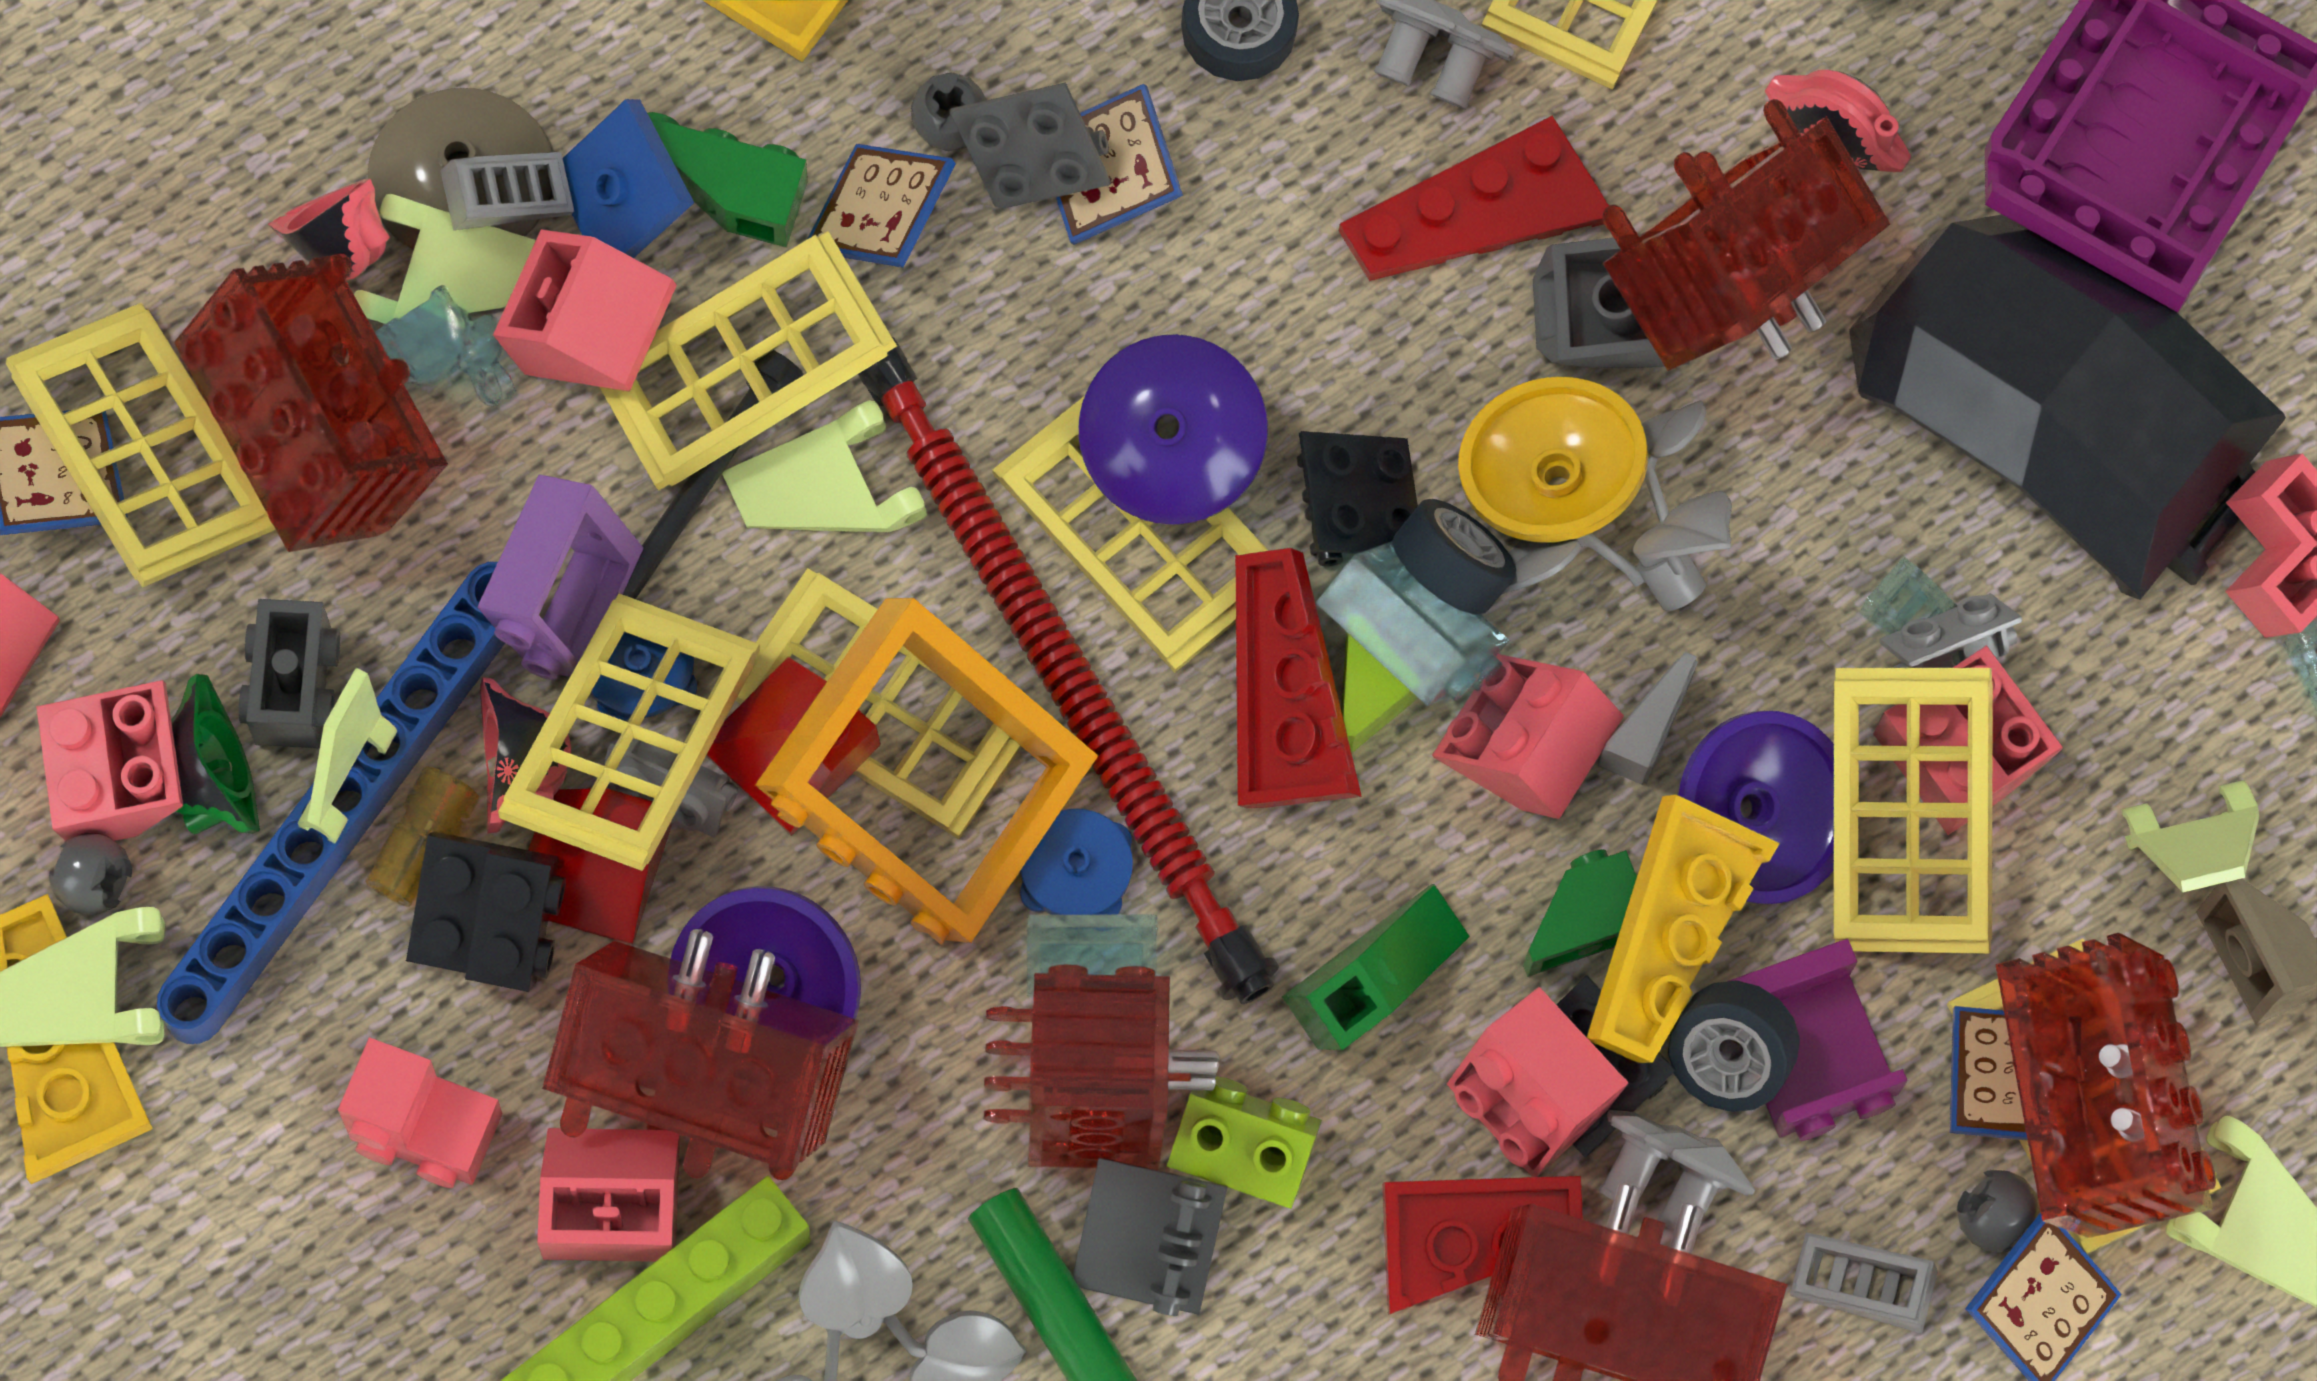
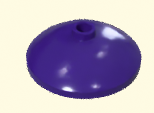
(1218, 436)
(1789, 780)
(800, 934)

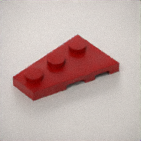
(1452, 1230)

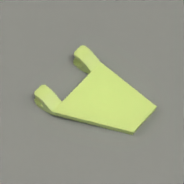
(473, 263)
(818, 483)
(345, 732)
(2203, 849)
(72, 988)
(2267, 1223)

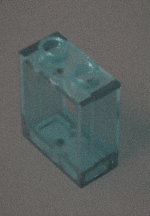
(1410, 630)

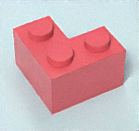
(2281, 513)
(409, 1113)

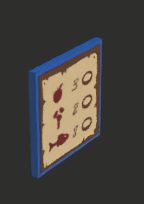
(1135, 163)
(882, 203)
(36, 484)
(1983, 1077)
(2043, 1301)

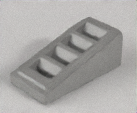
(463, 199)
(1640, 738)
(1896, 1265)

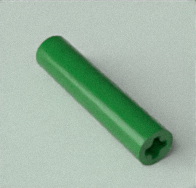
(1047, 1290)

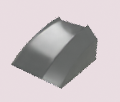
(1582, 312)

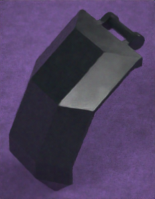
(2068, 393)

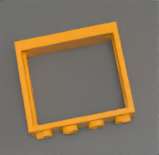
(842, 840)

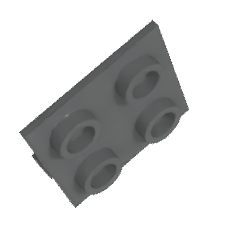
(1032, 146)
(1149, 1236)

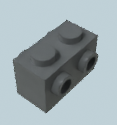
(289, 673)

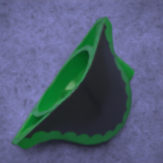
(203, 748)

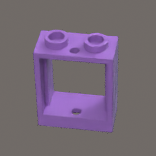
(604, 557)

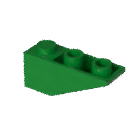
(737, 183)
(1376, 971)

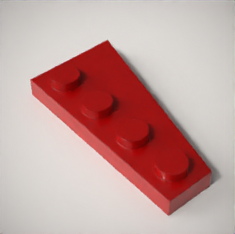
(1491, 200)
(1287, 701)

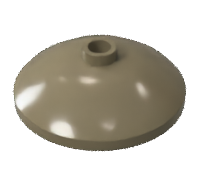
(430, 129)

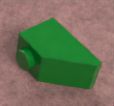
(1584, 911)

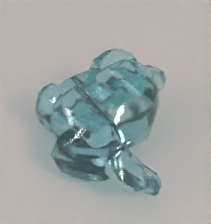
(443, 339)

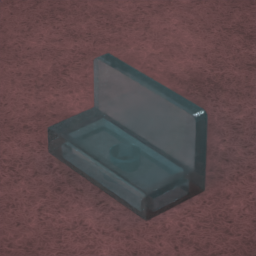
(1090, 941)

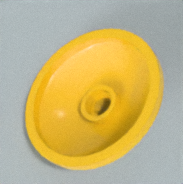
(1546, 433)

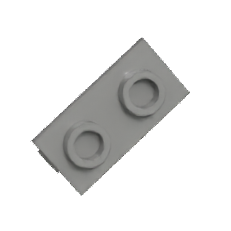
(1963, 630)
(703, 801)

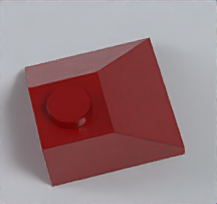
(764, 723)
(601, 892)

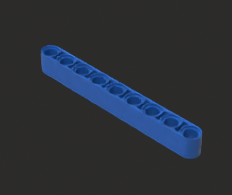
(376, 783)

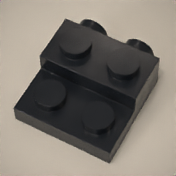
(486, 911)

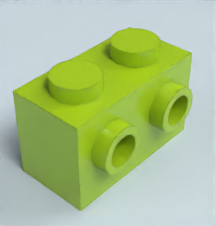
(1244, 1144)

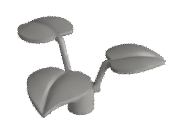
(1662, 550)
(864, 1283)

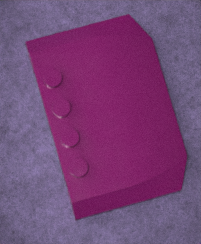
(2149, 144)

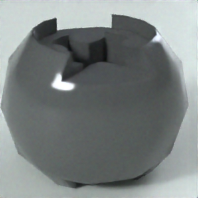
(943, 92)
(90, 874)
(1997, 1210)

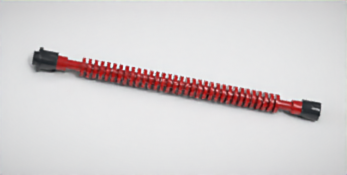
(1066, 675)

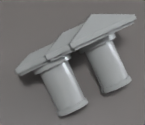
(1469, 49)
(1703, 1160)

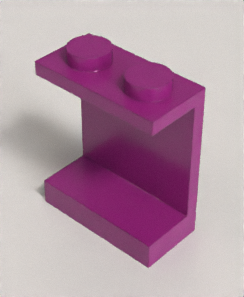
(1838, 1052)

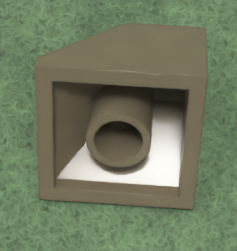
(2262, 948)

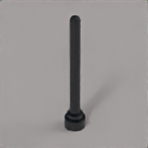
(777, 373)

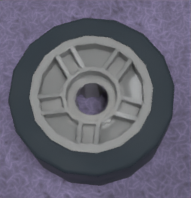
(1236, 51)
(1454, 556)
(1709, 1059)

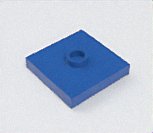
(624, 181)

